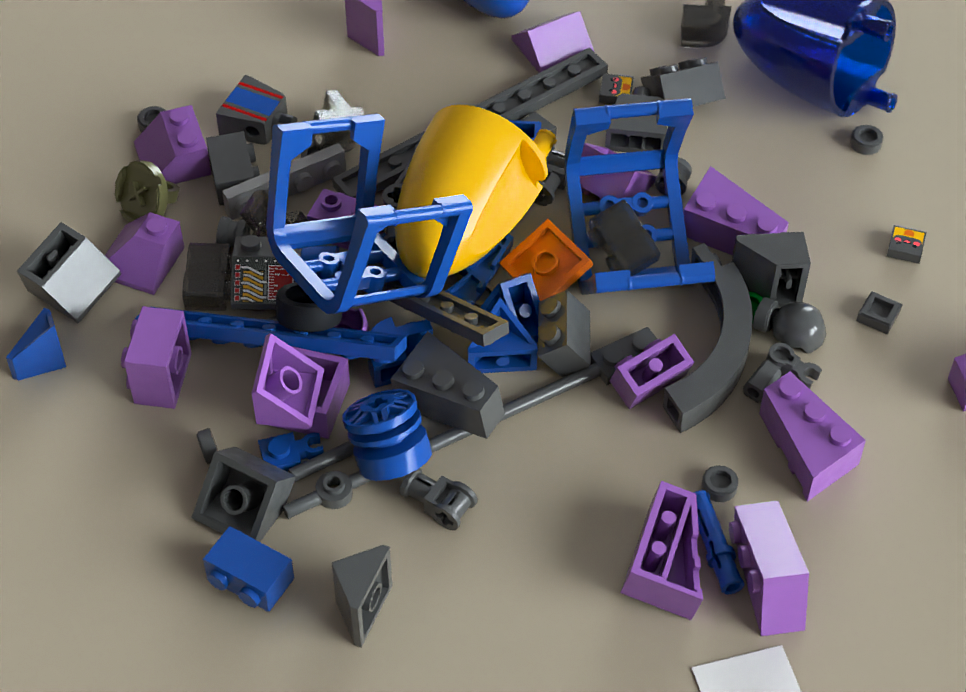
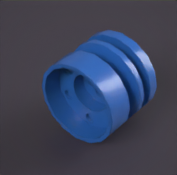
(387, 434)

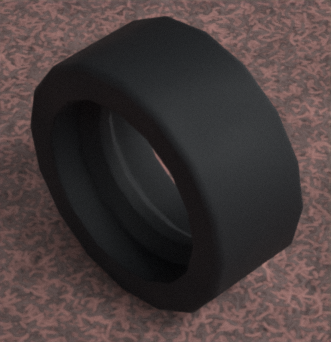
(299, 312)

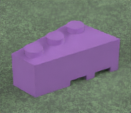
(724, 210)
(810, 434)
(666, 554)
(771, 567)

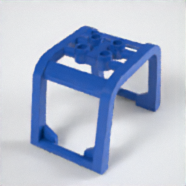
(589, 120)
(336, 277)

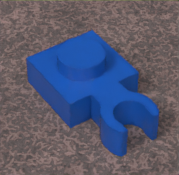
(287, 452)

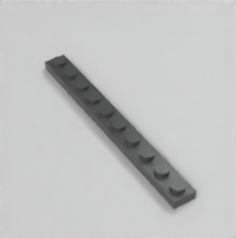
(510, 104)

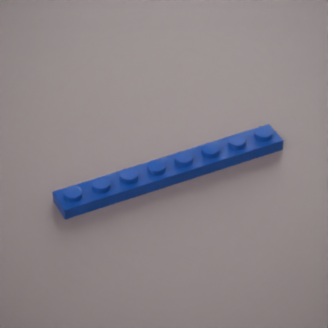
(252, 333)

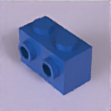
(248, 569)

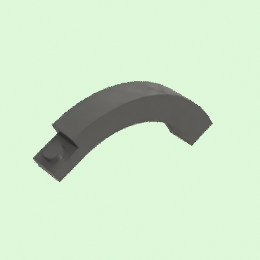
(713, 381)

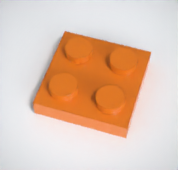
(549, 258)

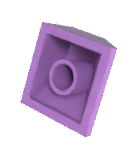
(146, 251)

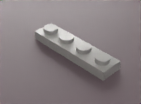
(303, 175)

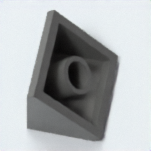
(362, 588)

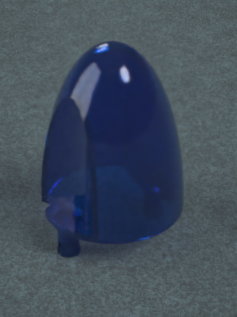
(821, 49)

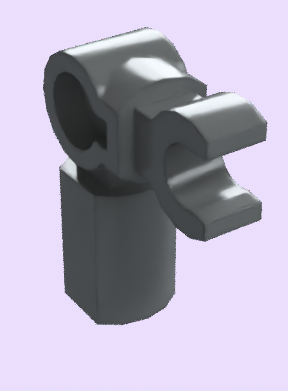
(777, 364)

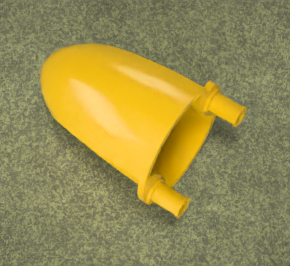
(475, 156)

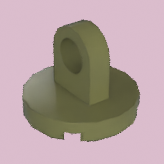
(143, 190)

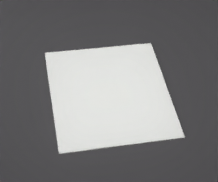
(751, 672)

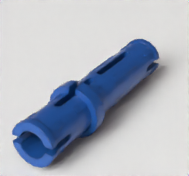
(719, 554)

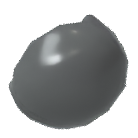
(799, 326)

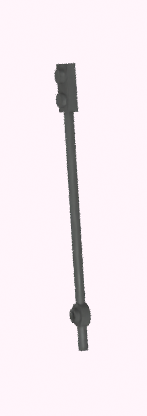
(602, 365)

